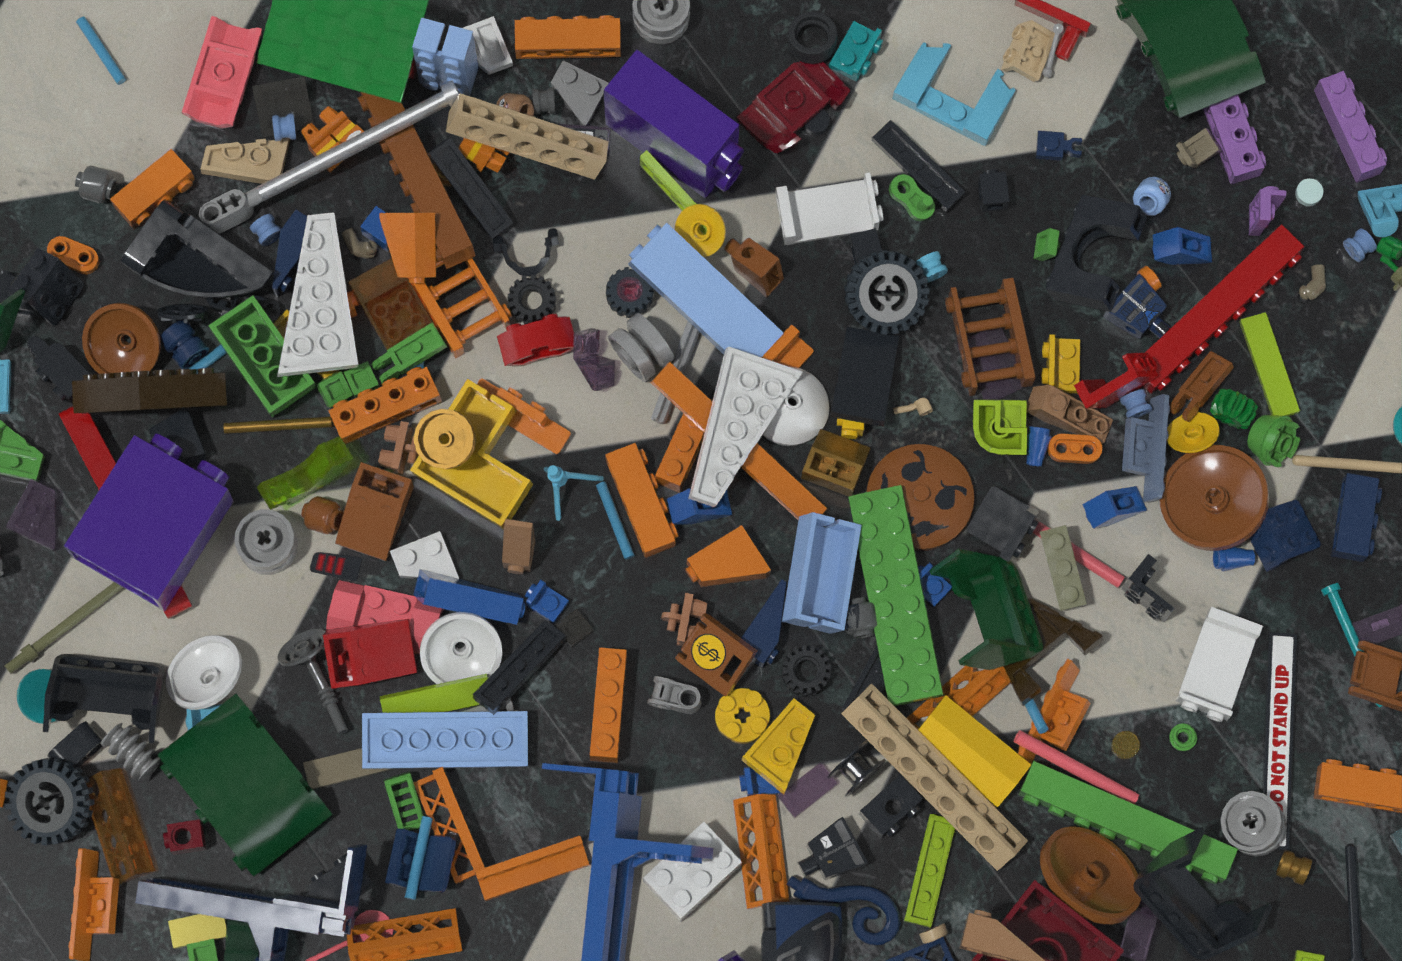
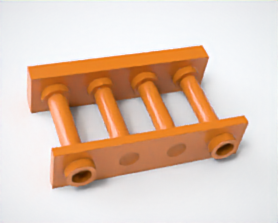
(442, 317)

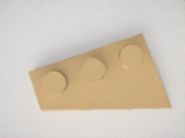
(246, 162)

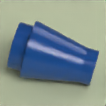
(1037, 445)
(1233, 558)

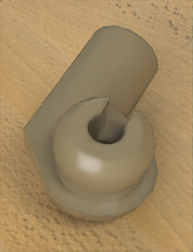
(359, 248)
(1316, 285)

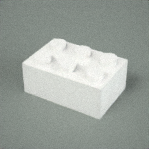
(686, 884)

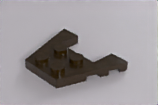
(1052, 630)

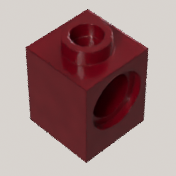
(196, 842)

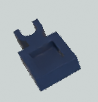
(1052, 146)

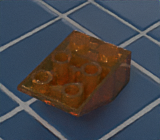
(389, 303)

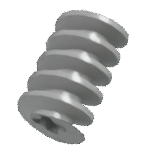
(130, 752)

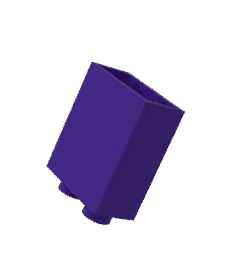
(673, 125)
(151, 520)

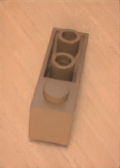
(1067, 412)

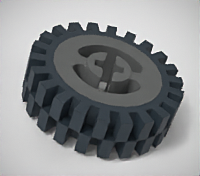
(66, 812)

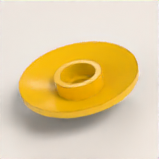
(689, 225)
(1193, 435)

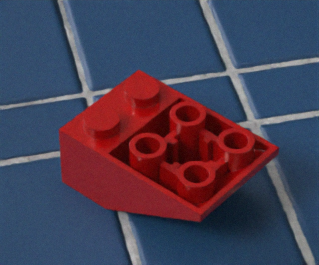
(369, 653)

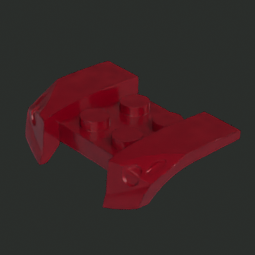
(791, 103)

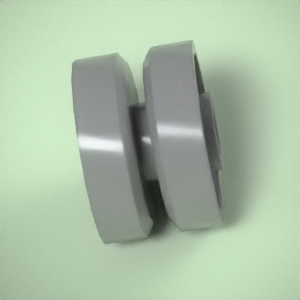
(661, 19)
(641, 347)
(263, 526)
(1269, 828)

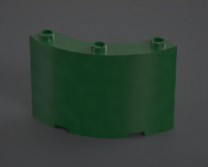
(1194, 49)
(244, 785)

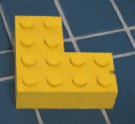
(481, 481)

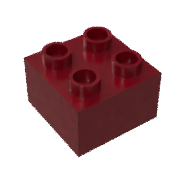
(1055, 930)

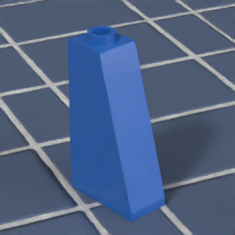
(469, 597)

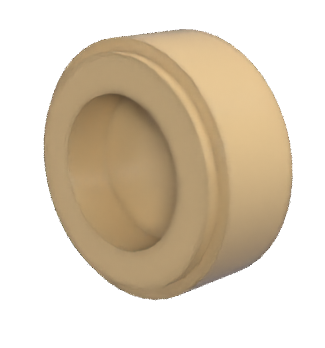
(934, 933)

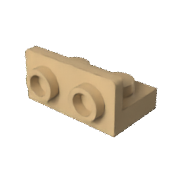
(1028, 50)

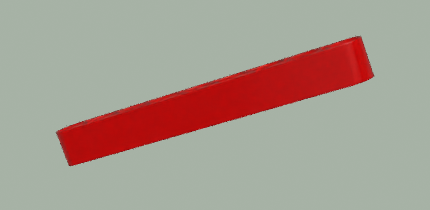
(100, 464)

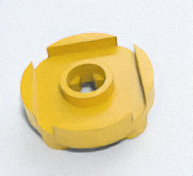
(733, 728)

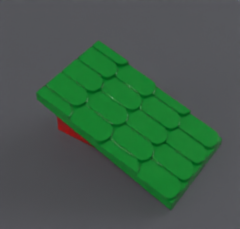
(345, 42)

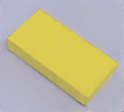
(196, 929)

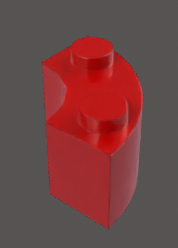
(536, 340)

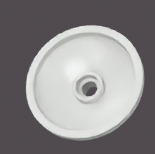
(801, 422)
(446, 662)
(203, 672)

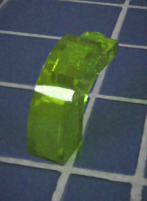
(309, 476)

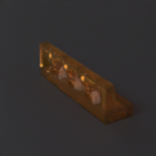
(122, 824)

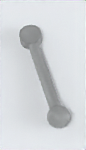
(1058, 29)

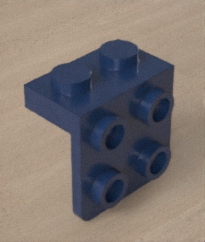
(1284, 535)
(435, 865)

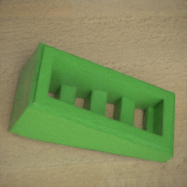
(398, 779)

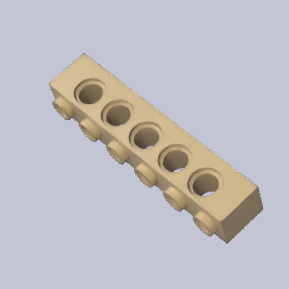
(527, 136)

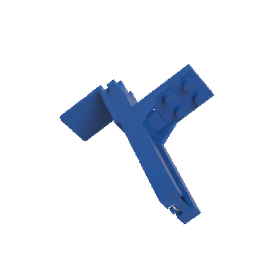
(615, 857)

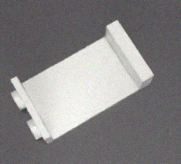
(828, 210)
(1218, 664)

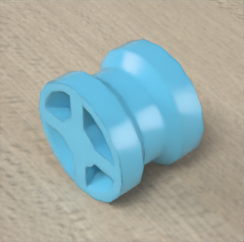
(932, 266)

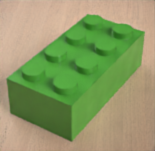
(256, 352)

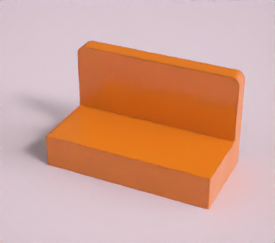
(789, 349)

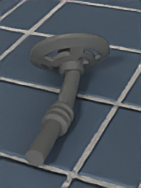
(307, 655)

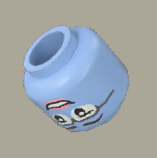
(1152, 195)

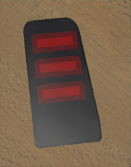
(336, 565)

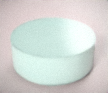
(1309, 192)

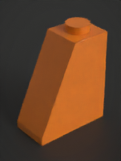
(411, 244)
(728, 561)

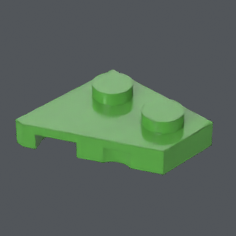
(18, 457)

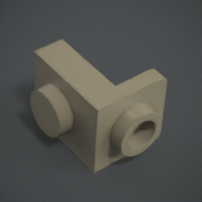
(1198, 149)

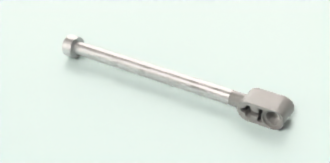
(246, 201)

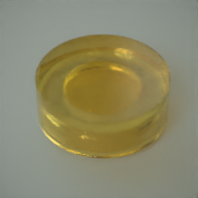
(1125, 745)

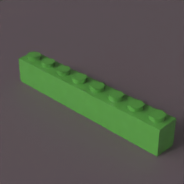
(1121, 819)

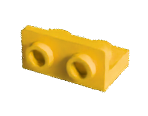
(1062, 363)

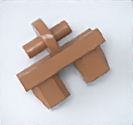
(402, 437)
(692, 608)

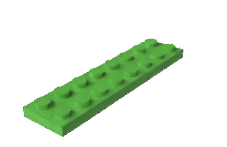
(898, 596)

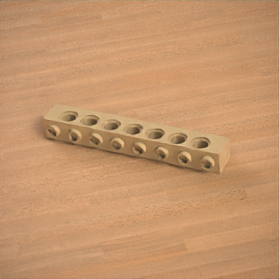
(934, 777)

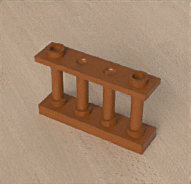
(1011, 320)

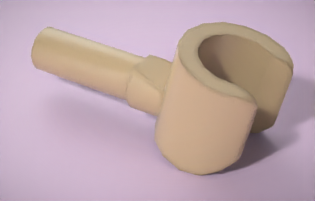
(922, 406)

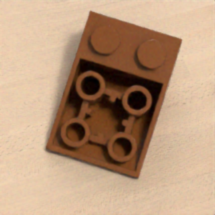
(374, 511)

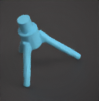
(559, 478)

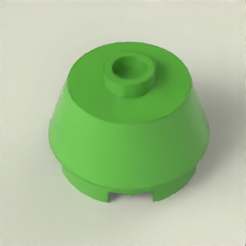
(1273, 439)

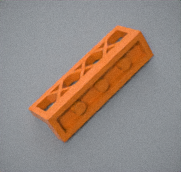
(980, 689)
(458, 819)
(766, 849)
(532, 868)
(405, 944)

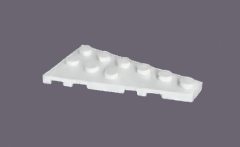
(319, 318)
(741, 410)

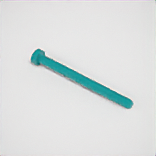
(1344, 620)

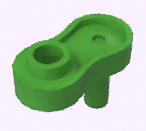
(917, 203)

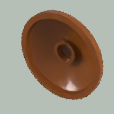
(105, 341)

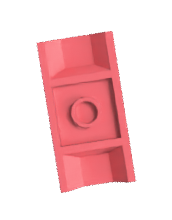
(221, 74)
(362, 605)

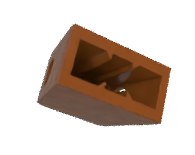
(755, 264)

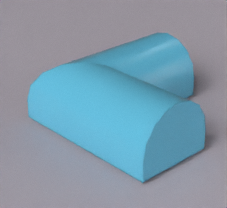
(1380, 208)

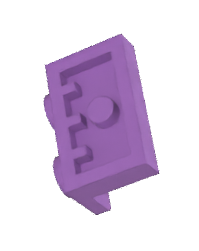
(1263, 208)

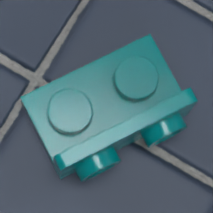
(855, 51)

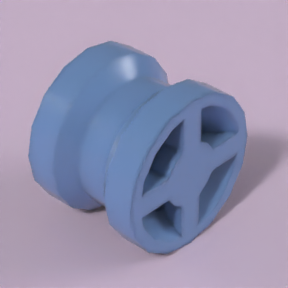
(284, 127)
(266, 230)
(1359, 245)
(1136, 404)

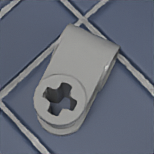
(673, 695)

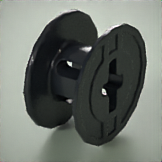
(851, 763)

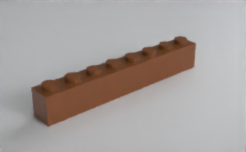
(420, 181)

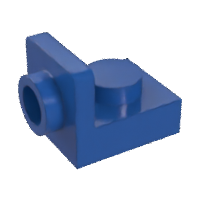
(934, 587)
(545, 601)
(755, 784)

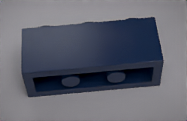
(1356, 517)

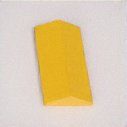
(974, 751)

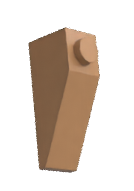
(518, 546)
(993, 939)

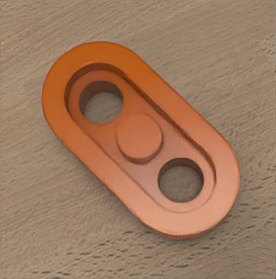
(72, 253)
(1074, 448)

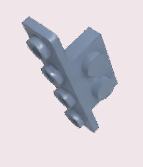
(1146, 447)

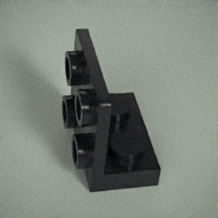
(1138, 592)

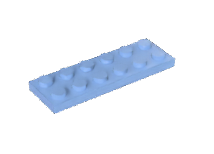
(444, 740)

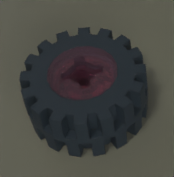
(625, 300)

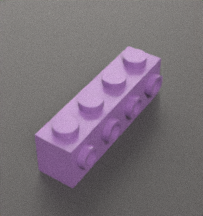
(1350, 126)
(1236, 139)

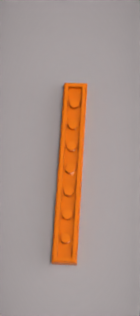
(758, 465)

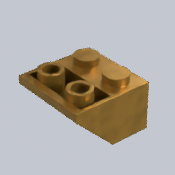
(835, 462)

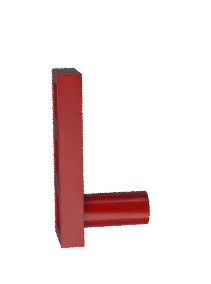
(1074, 25)

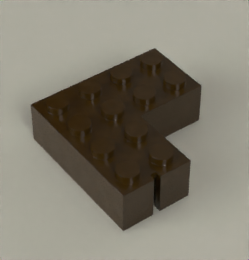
(149, 390)

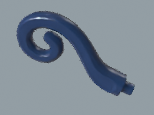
(811, 892)

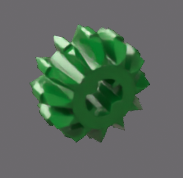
(1233, 408)

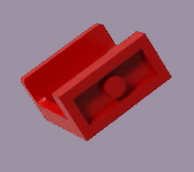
(1098, 394)

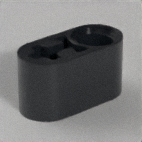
(78, 745)

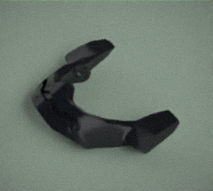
(551, 240)

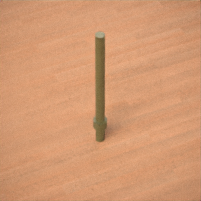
(30, 652)

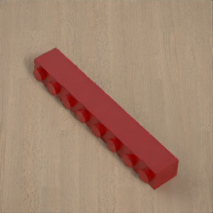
(1222, 303)

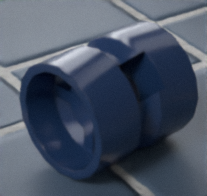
(181, 341)

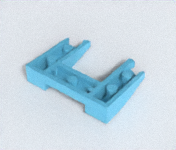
(972, 123)

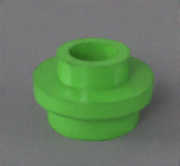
(1188, 731)

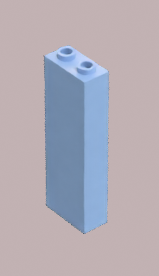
(702, 293)

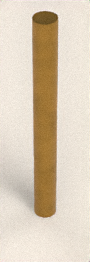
(274, 425)

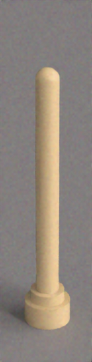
(1351, 464)

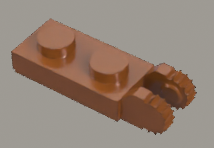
(1201, 385)

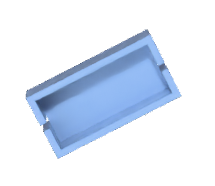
(454, 62)
(821, 573)

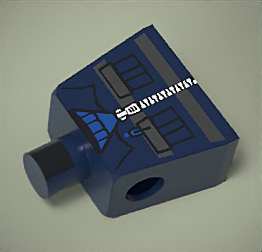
(1138, 310)

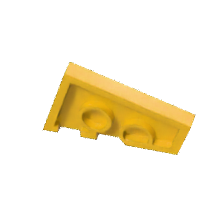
(780, 745)

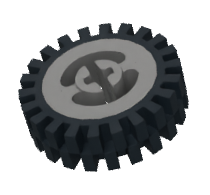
(888, 265)

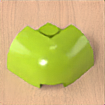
(1001, 425)

